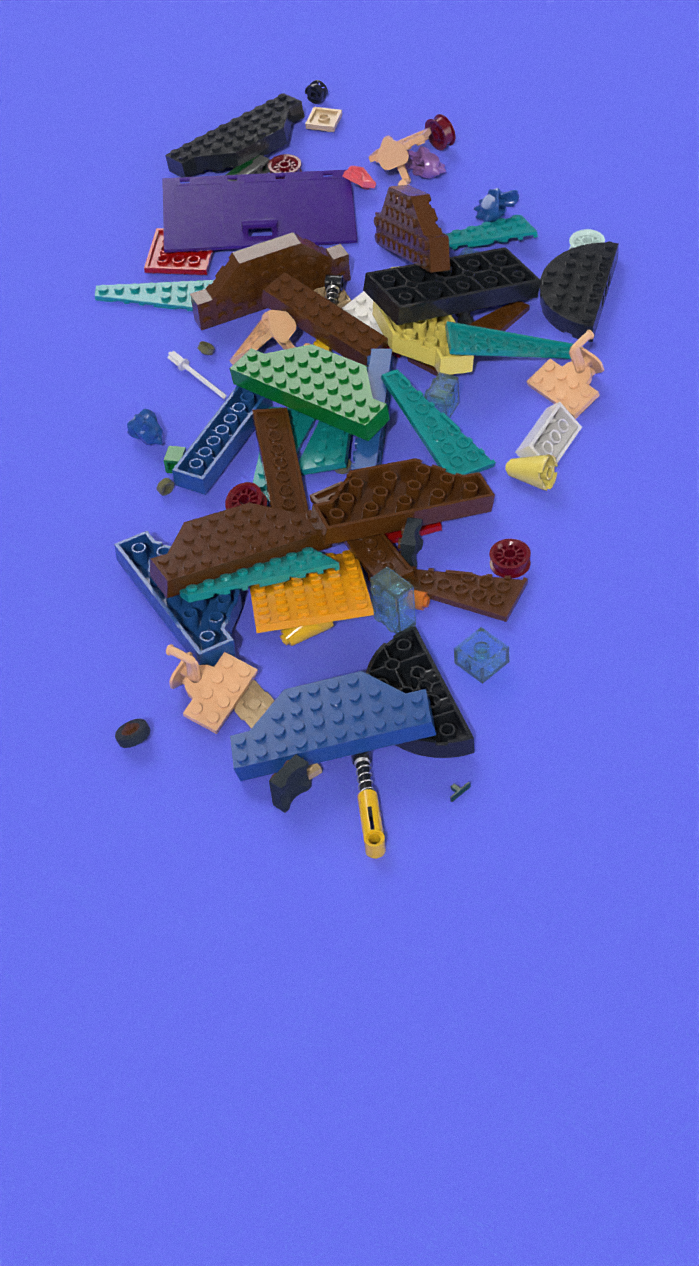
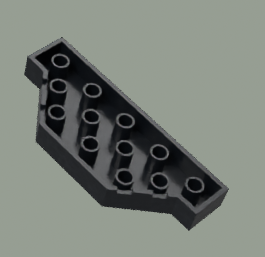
(238, 140)

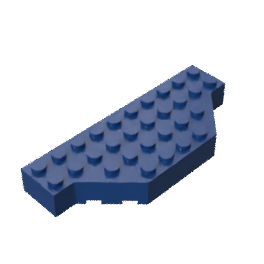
(200, 625)
(331, 722)

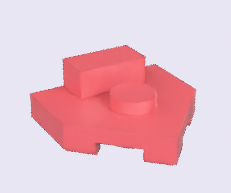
(359, 176)

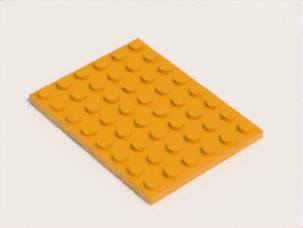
(313, 598)

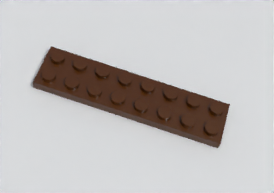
(279, 460)
(372, 551)

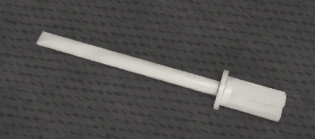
(184, 364)

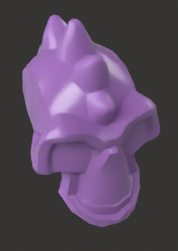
(424, 163)

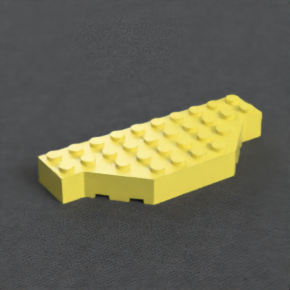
(423, 342)

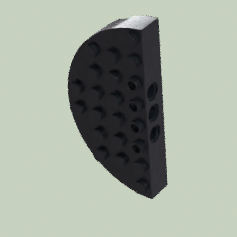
(577, 286)
(410, 668)

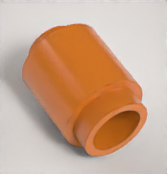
(421, 600)

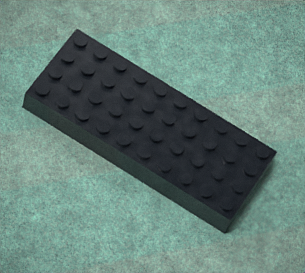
(471, 284)

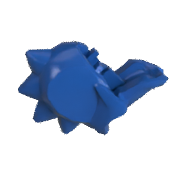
(494, 204)
(145, 427)

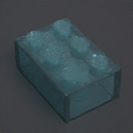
(393, 600)

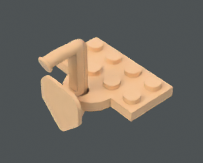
(395, 153)
(273, 324)
(571, 381)
(212, 689)

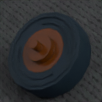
(132, 733)

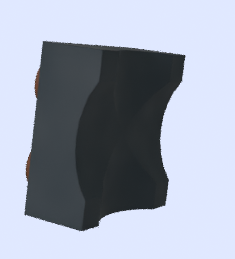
(411, 541)
(289, 782)

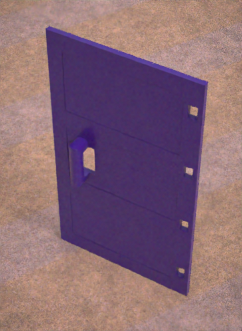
(219, 212)

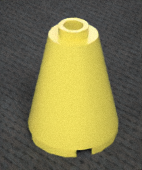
(534, 470)

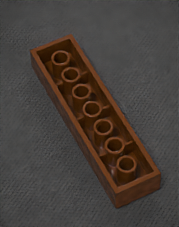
(323, 319)

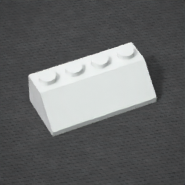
(551, 433)

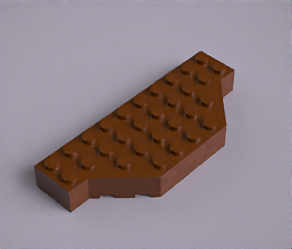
(410, 229)
(241, 281)
(385, 495)
(229, 542)

